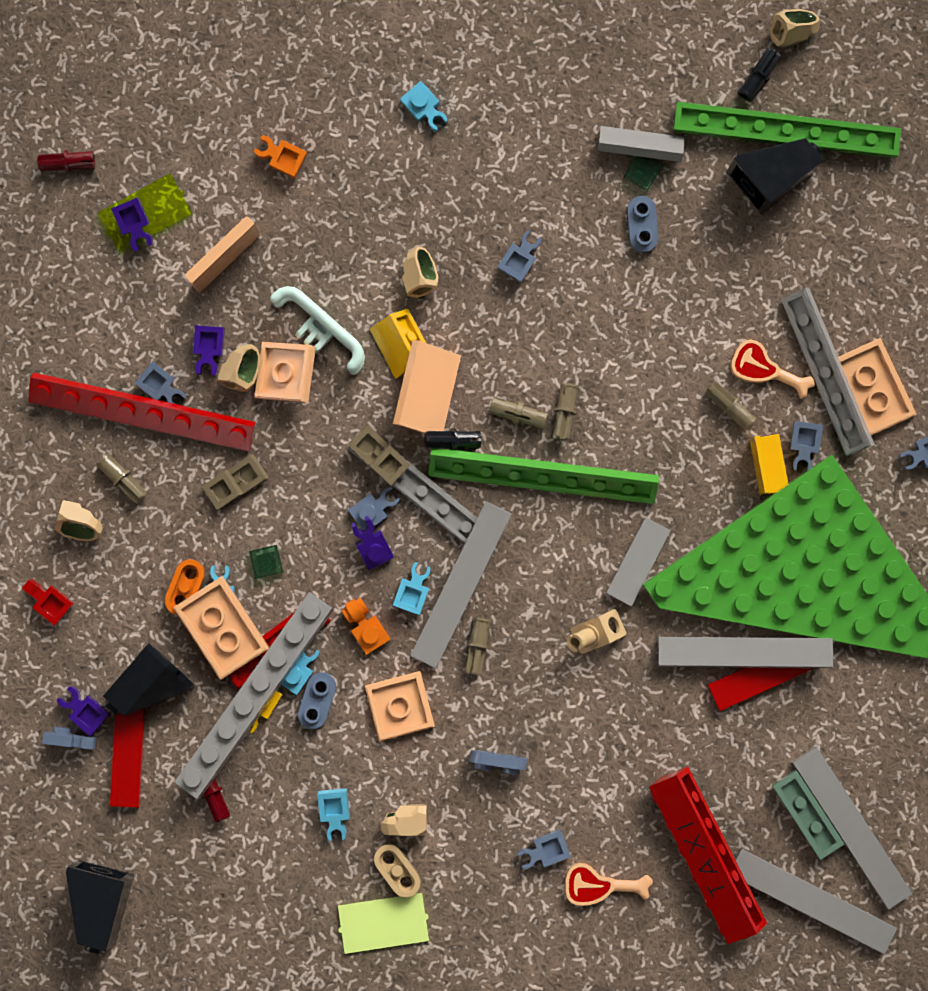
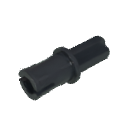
(759, 74)
(452, 439)

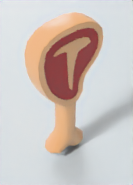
(754, 366)
(587, 887)

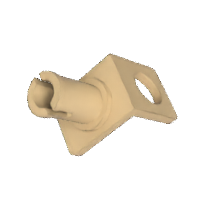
(595, 633)

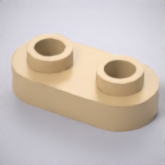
(396, 870)

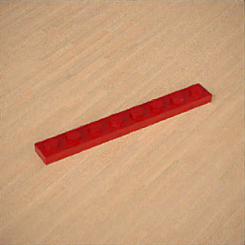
(141, 411)

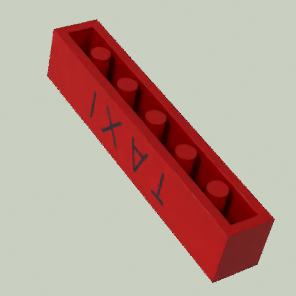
(707, 855)

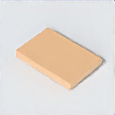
(222, 254)
(876, 386)
(426, 388)
(221, 627)

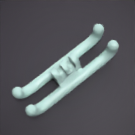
(320, 326)

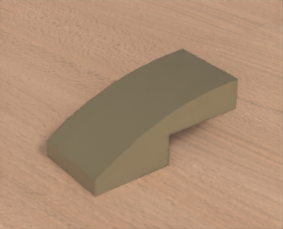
(378, 454)
(235, 482)

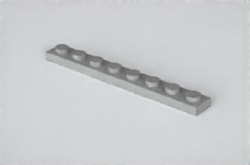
(254, 696)

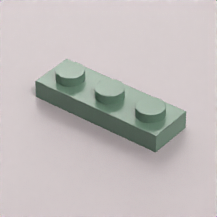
(807, 814)

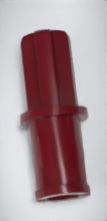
(66, 161)
(216, 802)

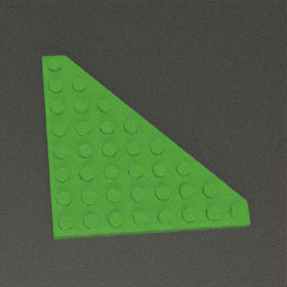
(804, 566)

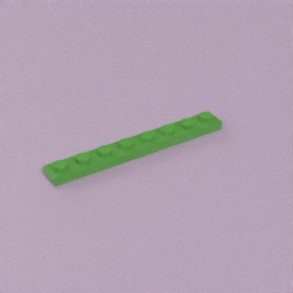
(784, 128)
(543, 475)

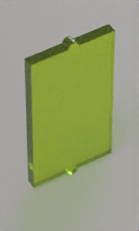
(162, 204)

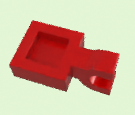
(50, 603)

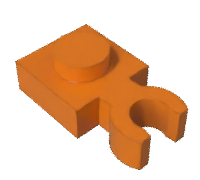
(284, 158)

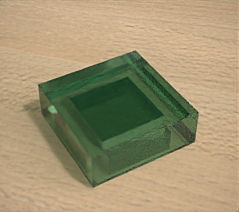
(642, 172)
(266, 561)

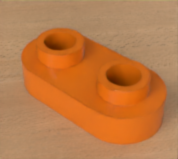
(182, 585)

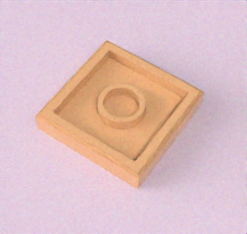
(285, 372)
(399, 706)

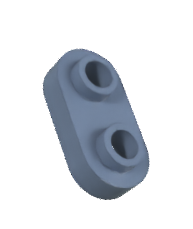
(642, 223)
(316, 700)
(510, 763)

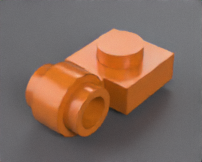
(369, 632)

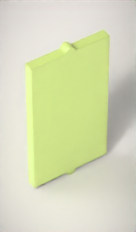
(383, 923)

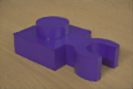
(132, 219)
(208, 344)
(372, 546)
(87, 713)

